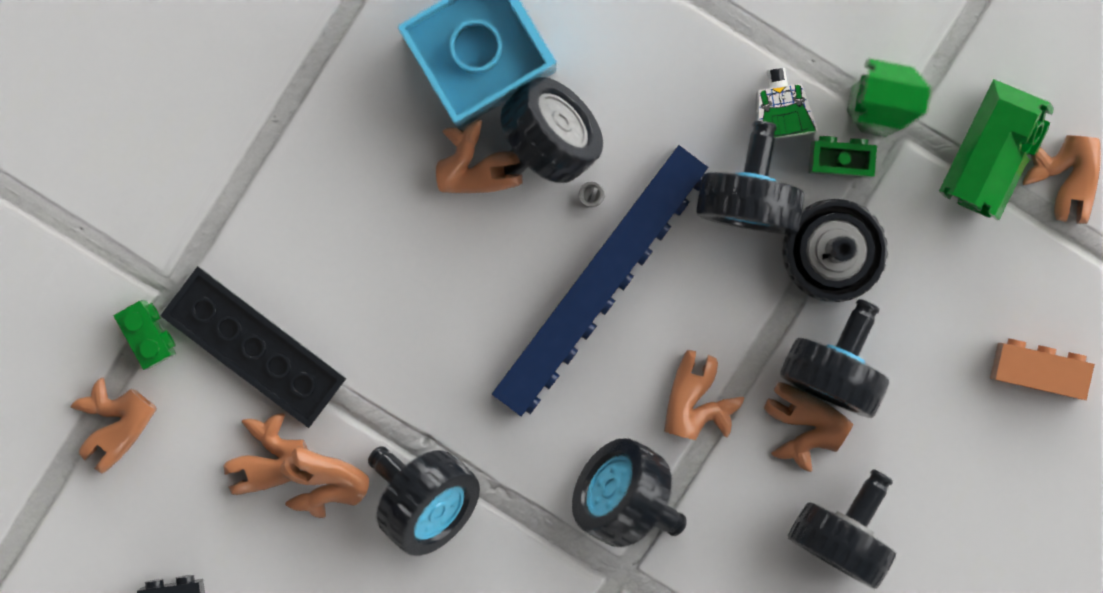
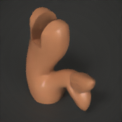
(484, 177)
(1080, 185)
(687, 390)
(808, 410)
(118, 437)
(261, 471)
(343, 481)

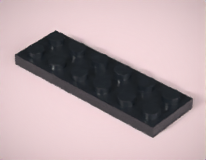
(253, 347)

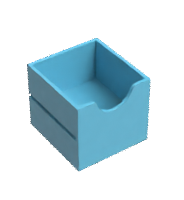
(477, 53)

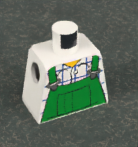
(785, 106)

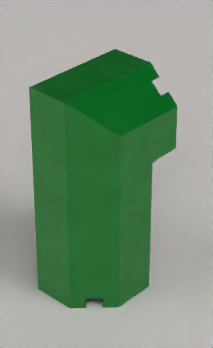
(888, 98)
(996, 149)

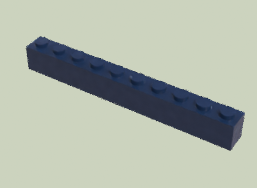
(599, 281)

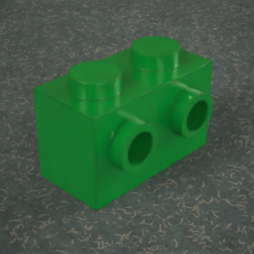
(842, 159)
(145, 334)

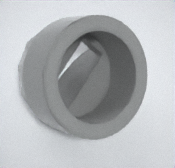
(586, 192)

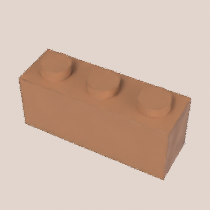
(1042, 369)

